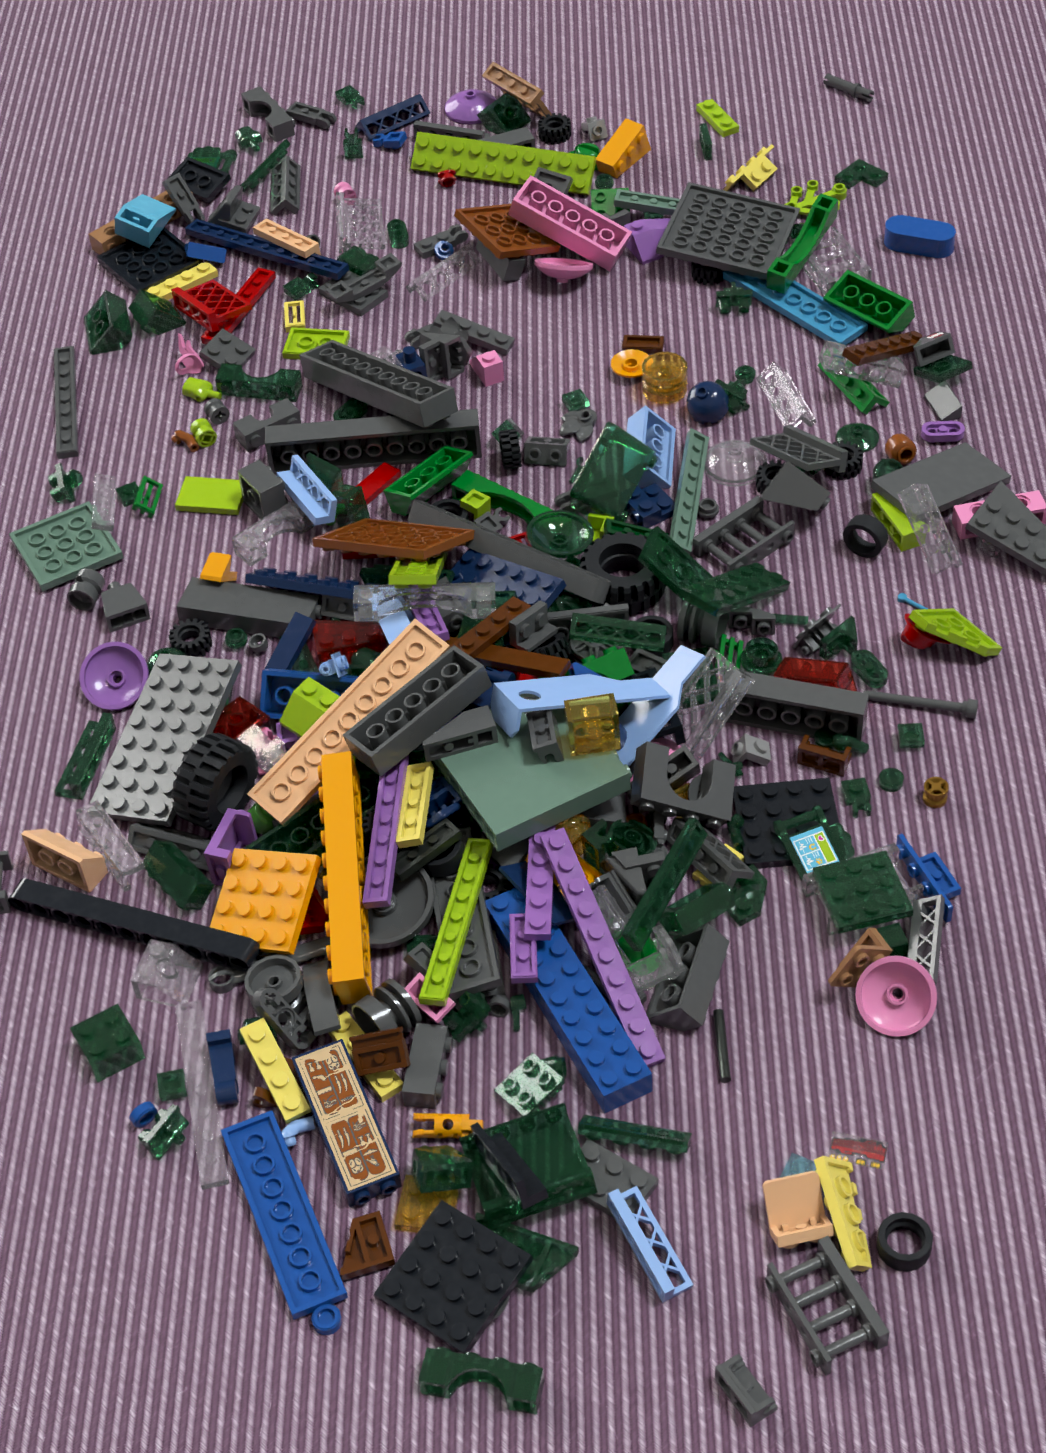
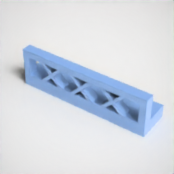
(309, 492)
(642, 1246)

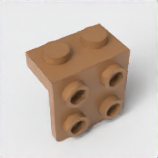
(866, 951)

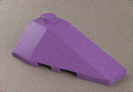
(645, 238)

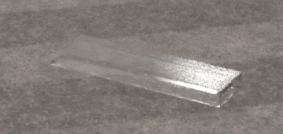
(103, 502)

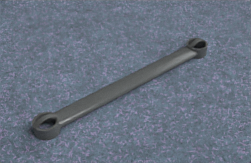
(302, 953)

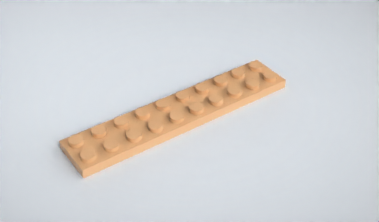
(295, 775)

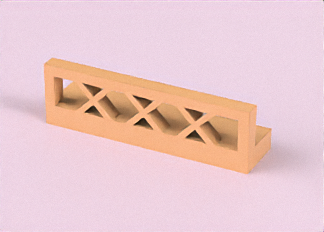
(286, 238)

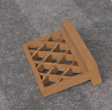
(510, 83)

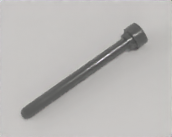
(966, 708)

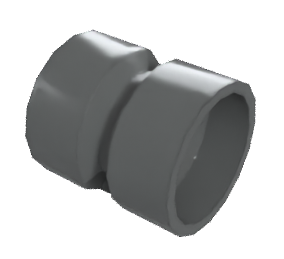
(86, 589)

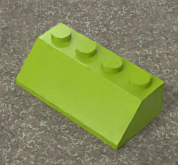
(306, 706)

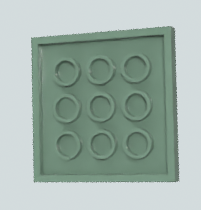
(64, 545)

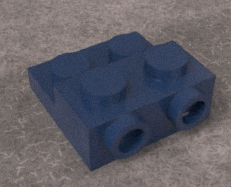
(650, 506)

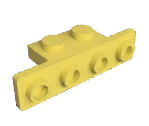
(756, 171)

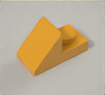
(218, 568)

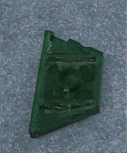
(548, 1253)

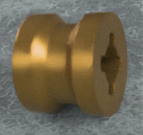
(935, 792)

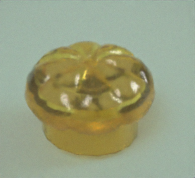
(574, 828)

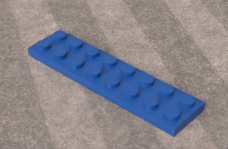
(283, 1215)

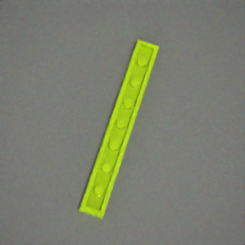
(456, 923)

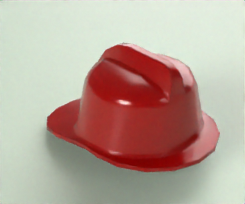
(918, 639)

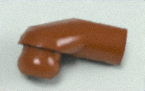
(189, 439)

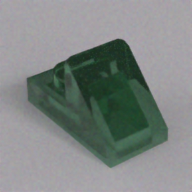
(840, 638)

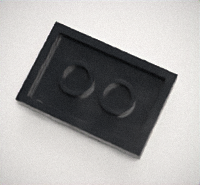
(202, 179)

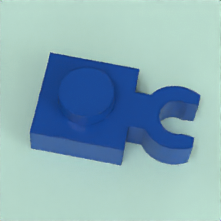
(391, 140)

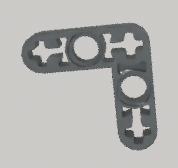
(294, 1024)

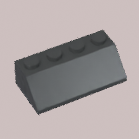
(685, 999)

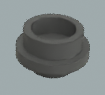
(708, 508)

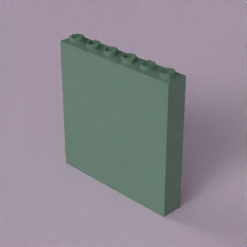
(519, 795)

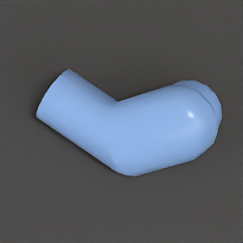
(296, 1127)

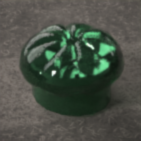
(761, 656)

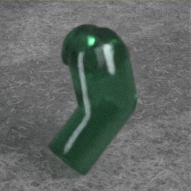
(840, 743)

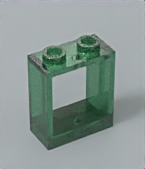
(697, 908)

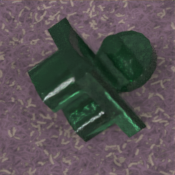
(734, 297)
(737, 395)
(64, 483)
(470, 1016)
(165, 1132)

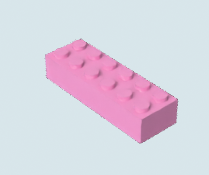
(569, 223)

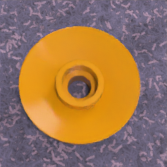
(628, 363)

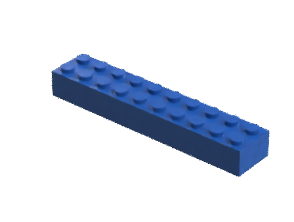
(578, 1013)

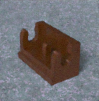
(823, 758)

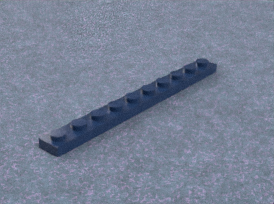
(263, 248)

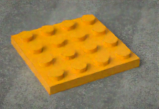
(267, 897)

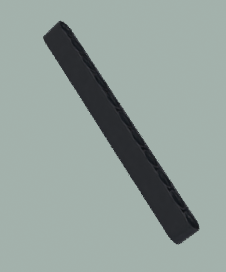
(134, 924)

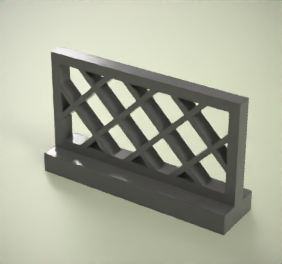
(803, 450)

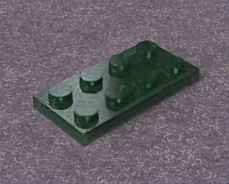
(671, 562)

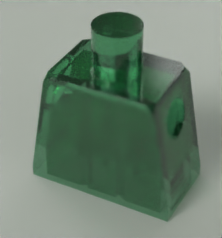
(440, 1169)

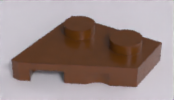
(367, 1247)

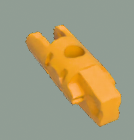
(460, 1128)

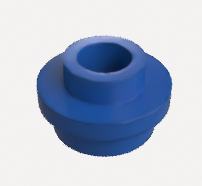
(441, 254)

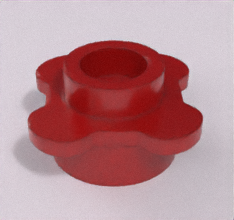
(447, 178)

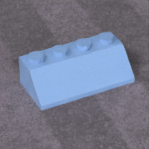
(659, 436)

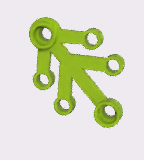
(839, 192)

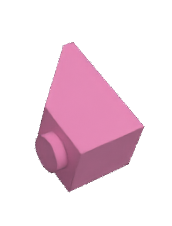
(488, 368)
(432, 1012)

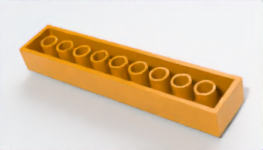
(345, 878)

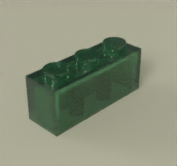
(177, 875)

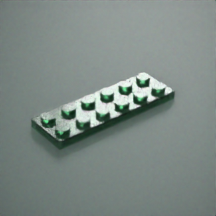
(734, 589)

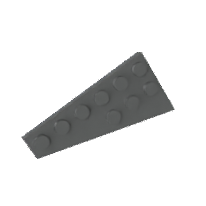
(1011, 527)

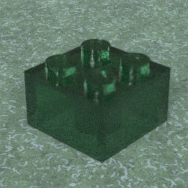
(107, 1043)

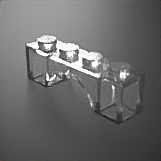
(885, 372)
(252, 542)

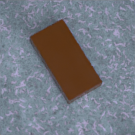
(644, 343)

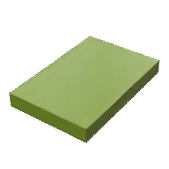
(305, 339)
(210, 496)

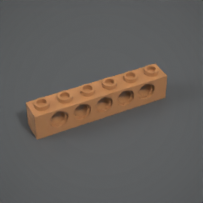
(105, 237)

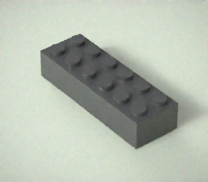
(800, 707)
(417, 710)

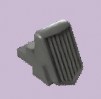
(234, 212)
(443, 354)
(634, 870)

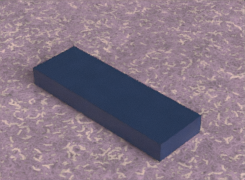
(291, 642)

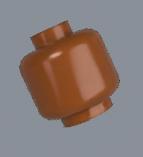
(900, 448)

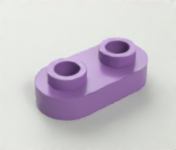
(942, 431)

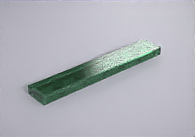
(664, 884)

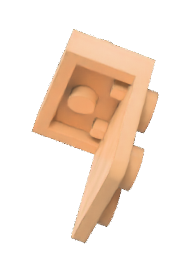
(796, 1210)

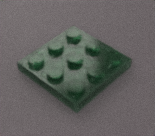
(862, 892)

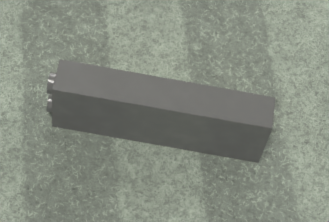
(245, 606)

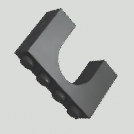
(653, 791)

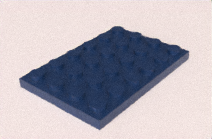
(508, 576)

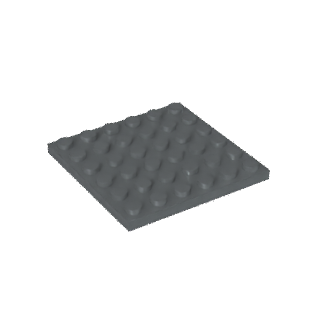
(727, 230)

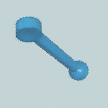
(902, 597)

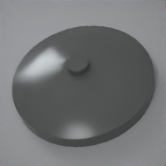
(407, 914)

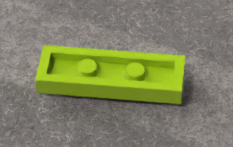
(717, 118)

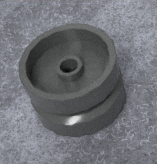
(283, 976)

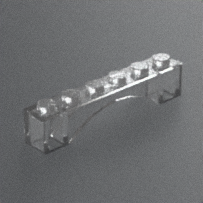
(380, 601)

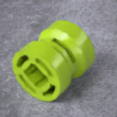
(203, 432)

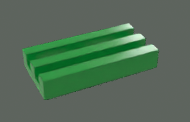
(143, 507)
(731, 645)

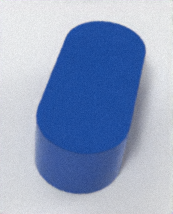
(919, 236)

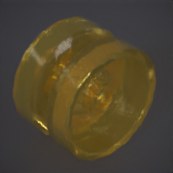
(664, 377)

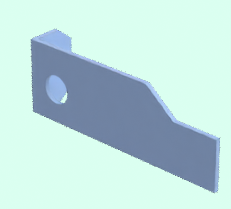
(508, 705)
(648, 717)

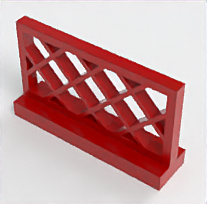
(206, 312)

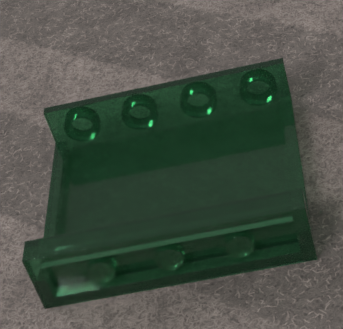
(550, 1151)

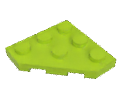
(955, 629)

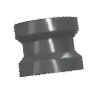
(216, 411)

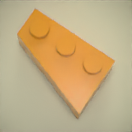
(623, 149)

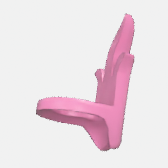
(189, 358)

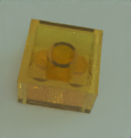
(592, 724)

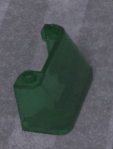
(611, 474)

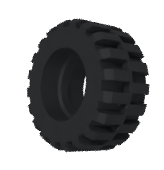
(622, 553)
(214, 778)

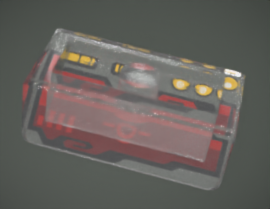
(858, 1150)

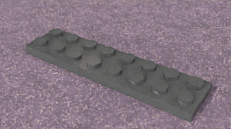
(478, 963)

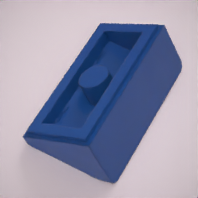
(205, 252)

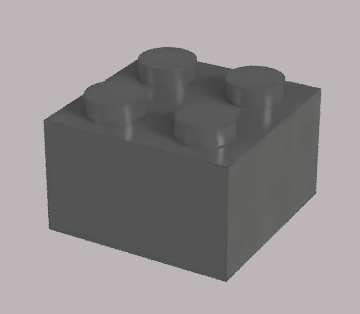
(261, 489)

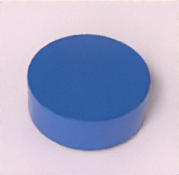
(143, 1114)
(326, 1319)

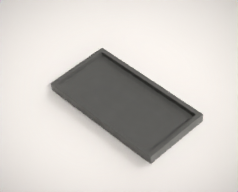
(951, 477)

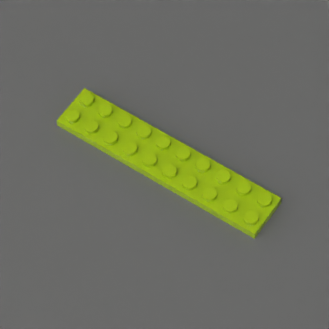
(498, 161)

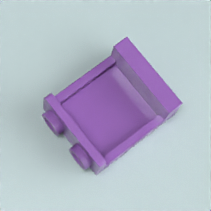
(233, 832)

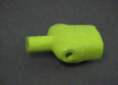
(199, 389)

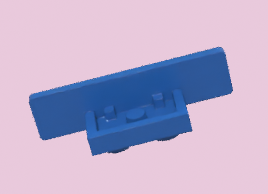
(931, 873)

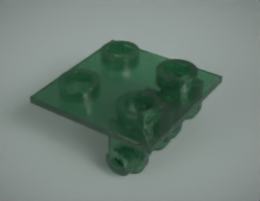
(530, 1085)

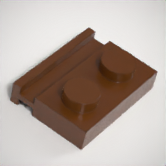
(379, 1051)

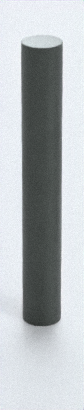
(721, 1043)

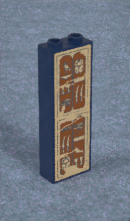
(346, 1123)

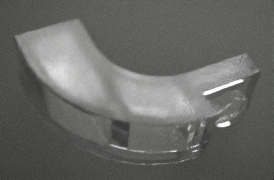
(266, 750)

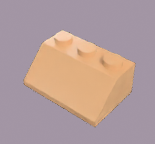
(65, 858)

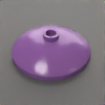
(466, 105)
(102, 668)

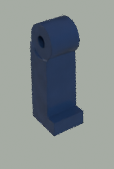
(223, 1066)

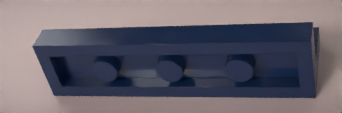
(392, 113)

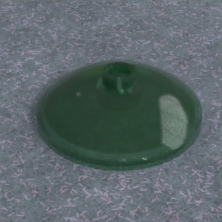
(560, 533)

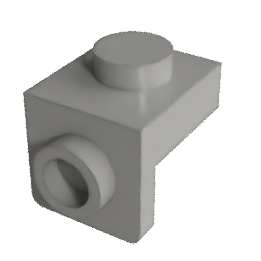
(595, 127)
(751, 749)

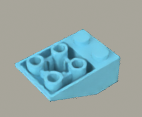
(142, 219)

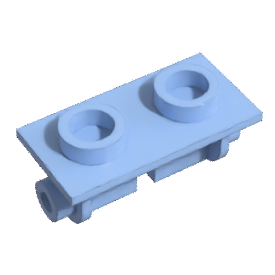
(337, 664)

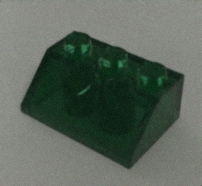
(107, 324)

